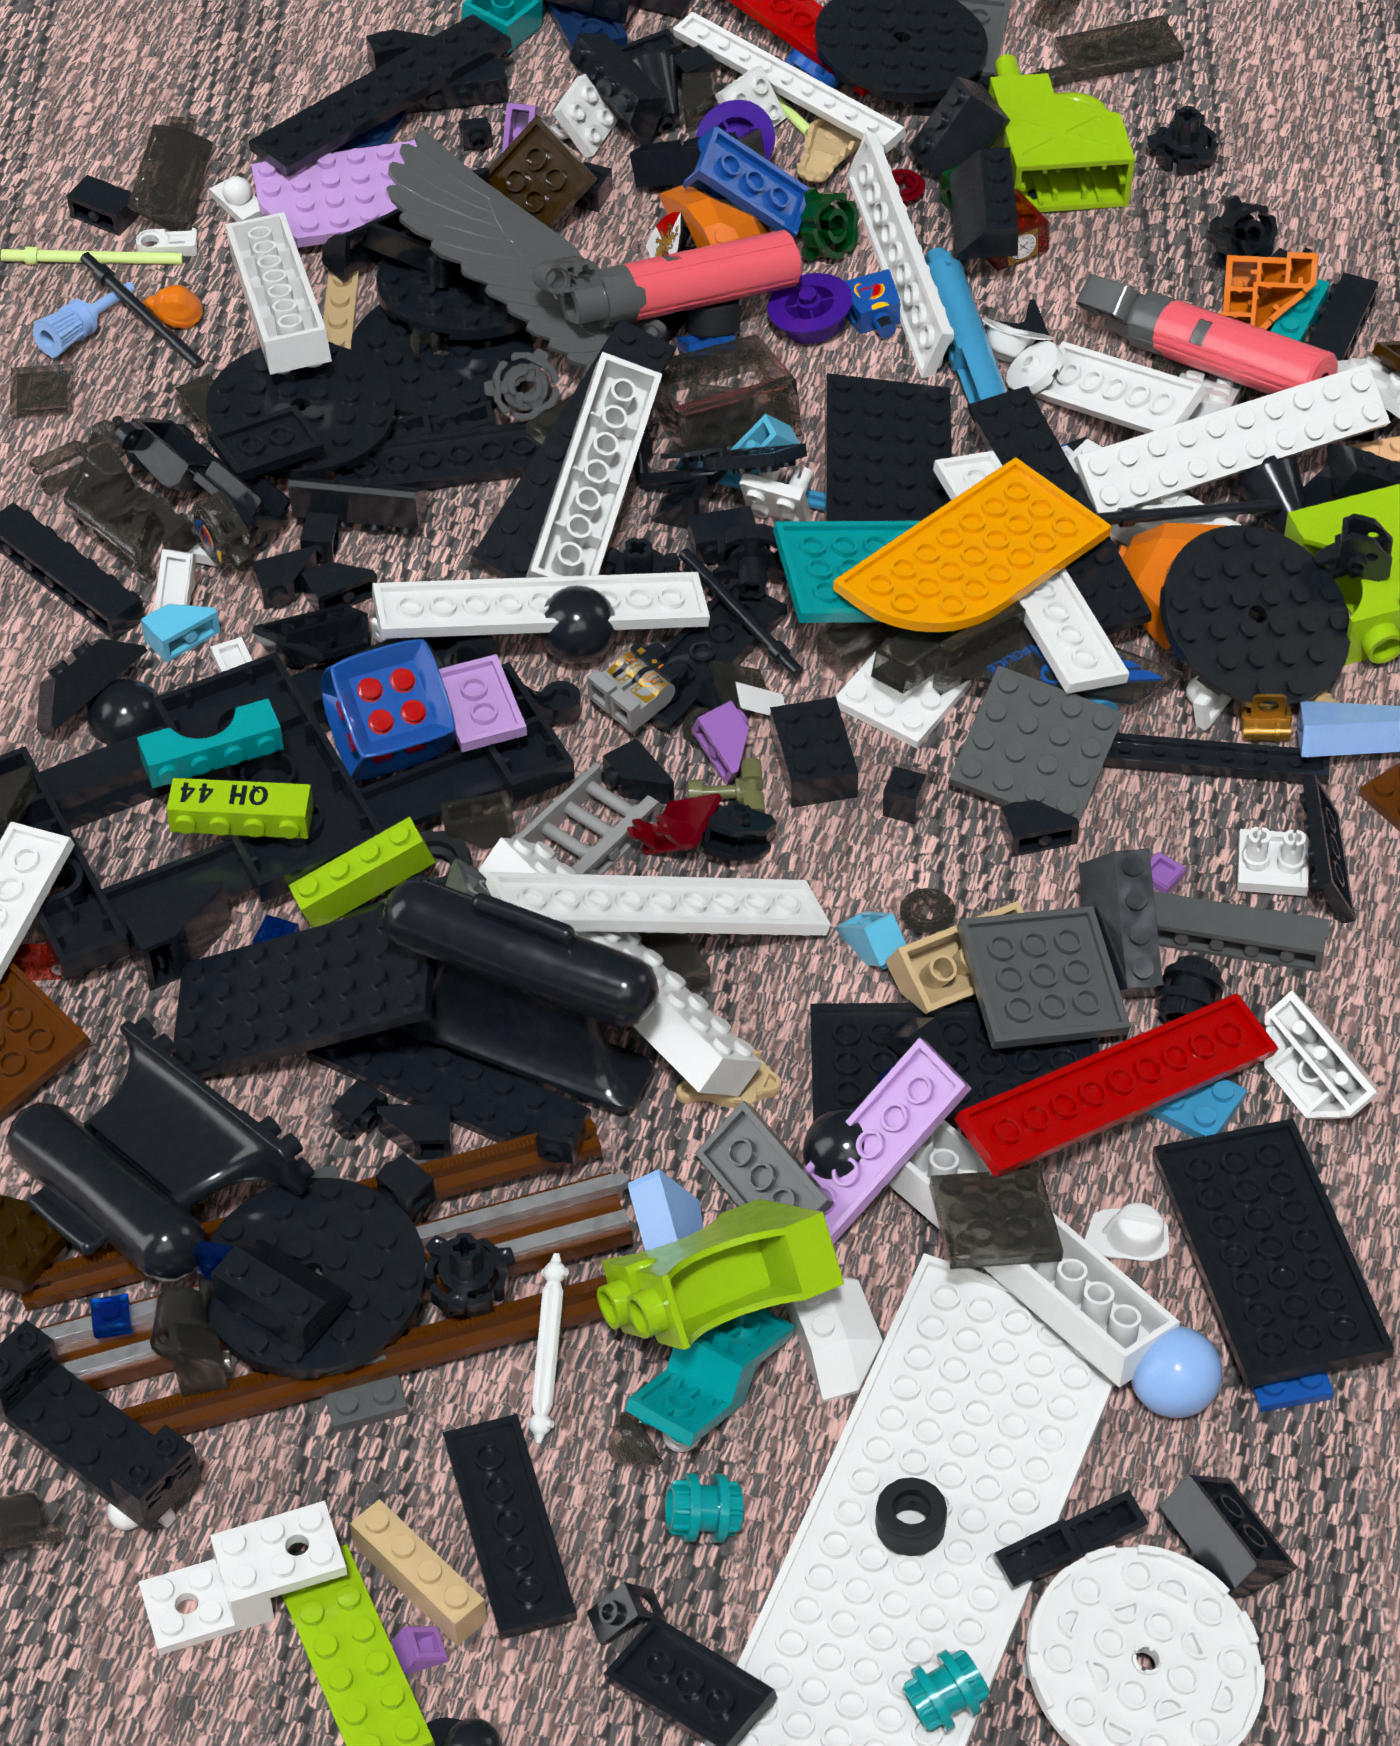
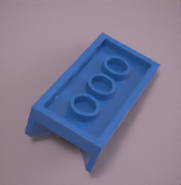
(748, 181)

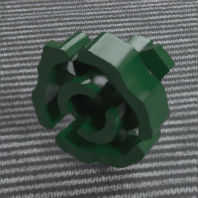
(826, 225)

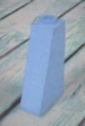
(1347, 729)
(663, 1209)

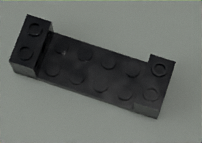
(88, 1433)

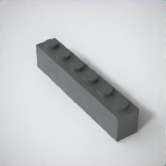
(1240, 931)

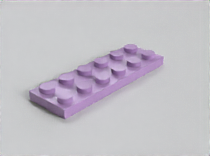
(894, 1126)

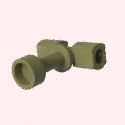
(745, 789)

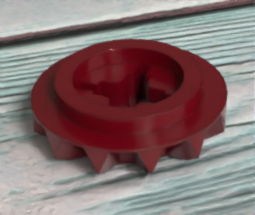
(913, 182)

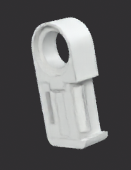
(173, 241)

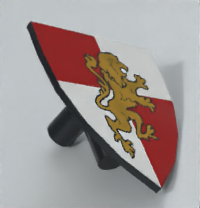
(669, 236)

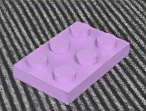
(482, 703)

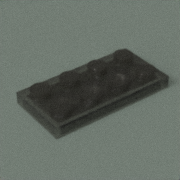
(1119, 48)

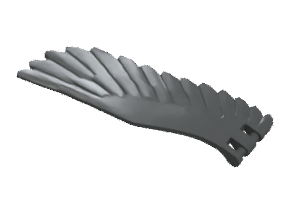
(492, 243)

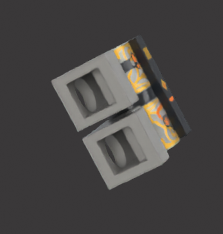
(637, 684)

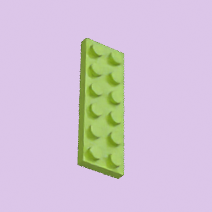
(356, 1662)

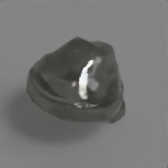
(631, 1443)

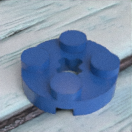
(811, 68)

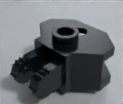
(1357, 552)
(736, 830)

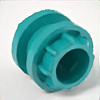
(704, 1507)
(946, 1690)

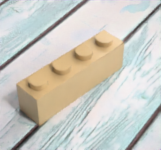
(418, 1572)

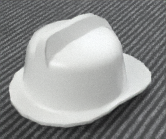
(1009, 341)
(1129, 1233)

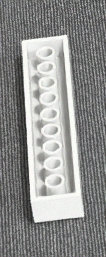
(680, 1023)
(1078, 1297)

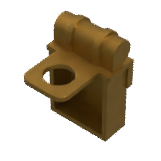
(1266, 724)

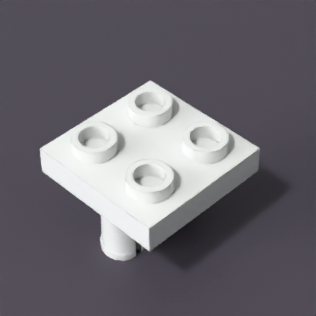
(755, 88)
(583, 117)
(778, 499)
(1273, 862)

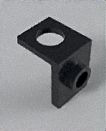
(621, 1610)

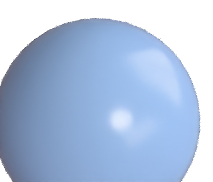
(1178, 1374)

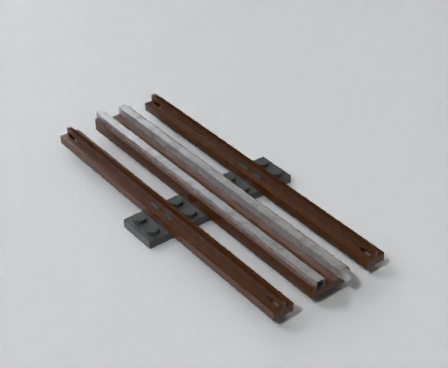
(563, 1220)

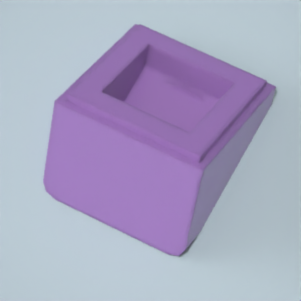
(419, 1648)

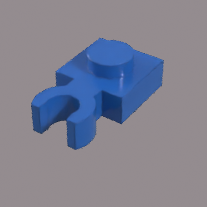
(691, 343)

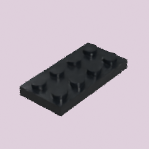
(1327, 849)
(690, 1685)

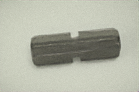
(1169, 366)

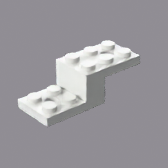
(243, 1577)

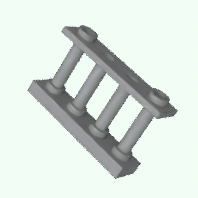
(615, 840)

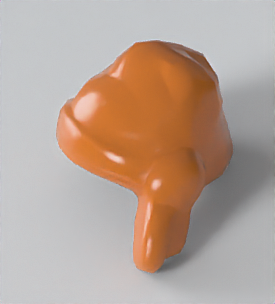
(176, 306)

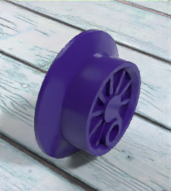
(740, 117)
(812, 308)

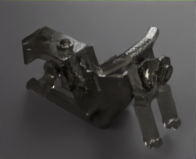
(103, 509)

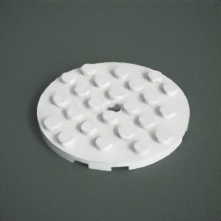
(1155, 1604)

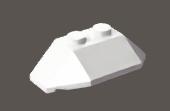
(1314, 1063)
(837, 1338)

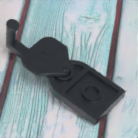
(715, 463)

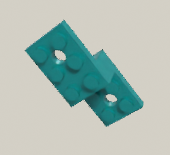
(709, 1377)

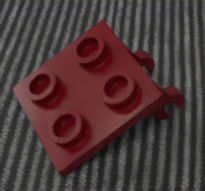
(678, 826)

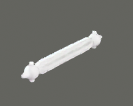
(547, 1348)

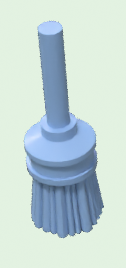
(71, 323)

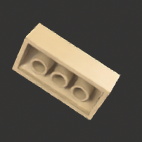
(935, 967)

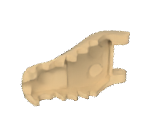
(824, 150)

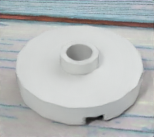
(1035, 367)

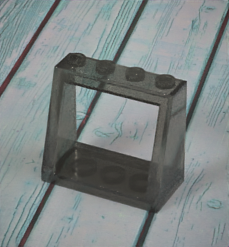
(729, 414)

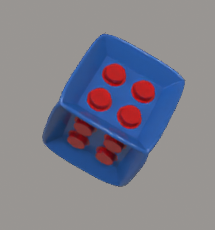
(388, 709)

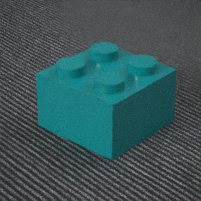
(511, 17)

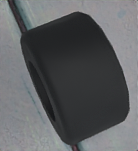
(713, 320)
(905, 1537)

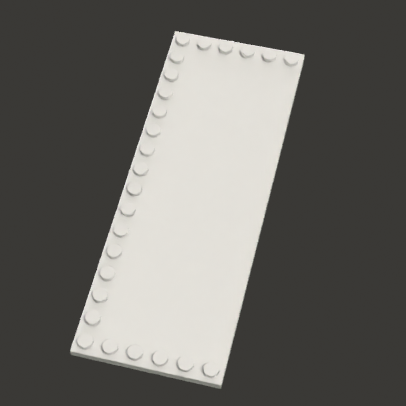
(1000, 1424)

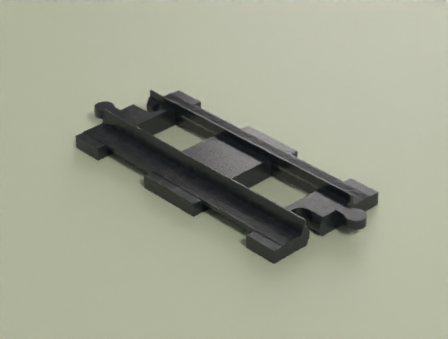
(88, 923)

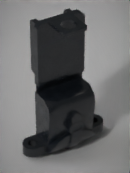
(185, 465)

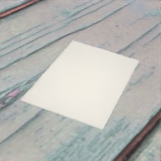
(758, 699)

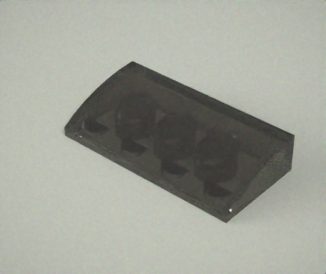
(170, 176)

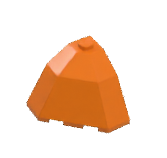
(711, 218)
(1267, 287)
(1148, 560)

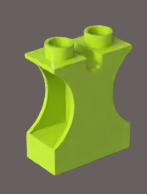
(1371, 604)
(732, 1267)

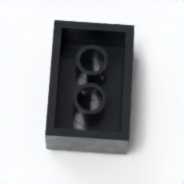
(813, 752)

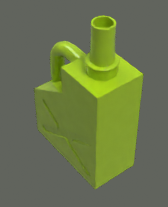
(1061, 143)

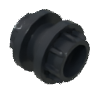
(1188, 987)

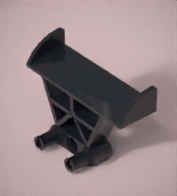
(388, 237)

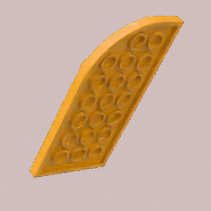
(974, 554)

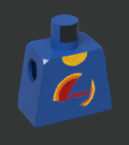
(874, 304)

